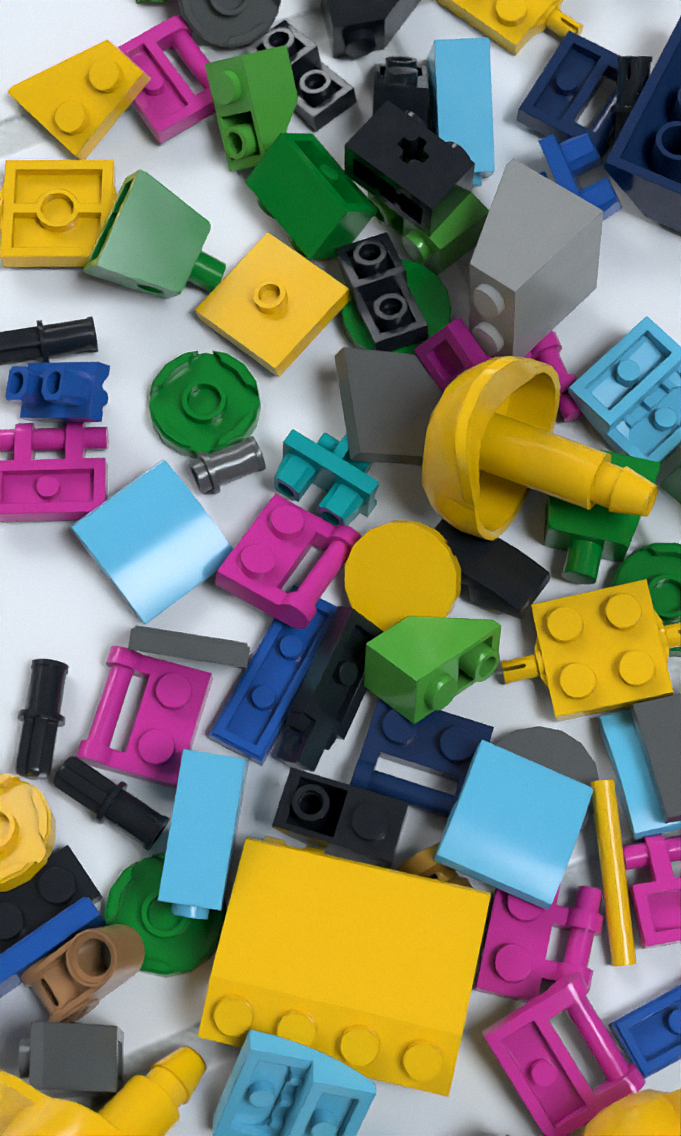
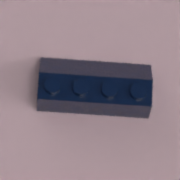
(649, 145)

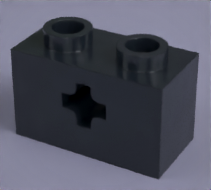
(409, 167)

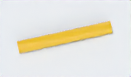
(613, 873)

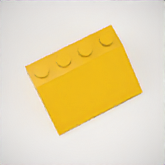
(347, 963)

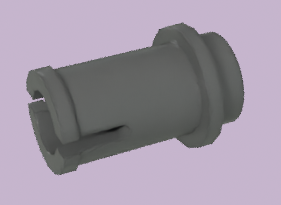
(226, 465)

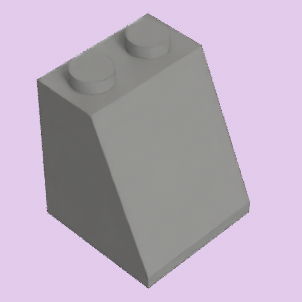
(531, 262)

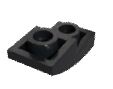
(319, 89)
(381, 293)
(496, 571)

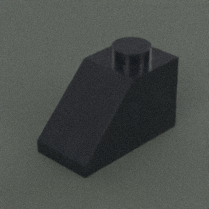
(363, 25)

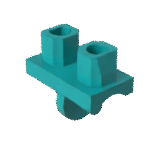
(332, 470)

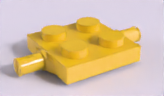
(513, 21)
(54, 210)
(599, 651)

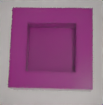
(450, 353)

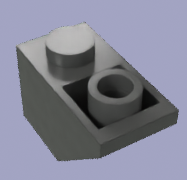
(73, 1059)

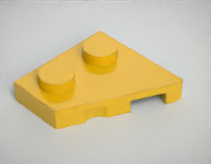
(82, 95)

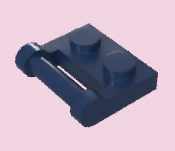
(567, 89)
(436, 744)

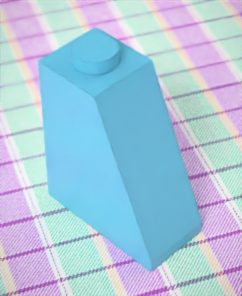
(463, 99)
(202, 832)

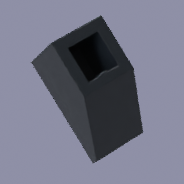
(402, 84)
(341, 818)

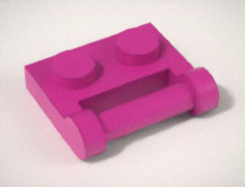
(167, 101)
(272, 553)
(164, 721)
(544, 1068)

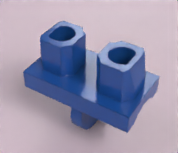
(574, 158)
(59, 391)

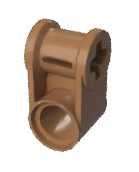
(77, 979)

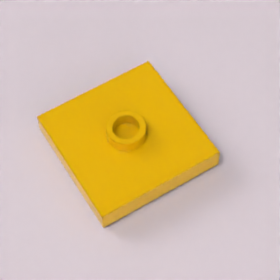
(273, 304)

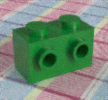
(309, 195)

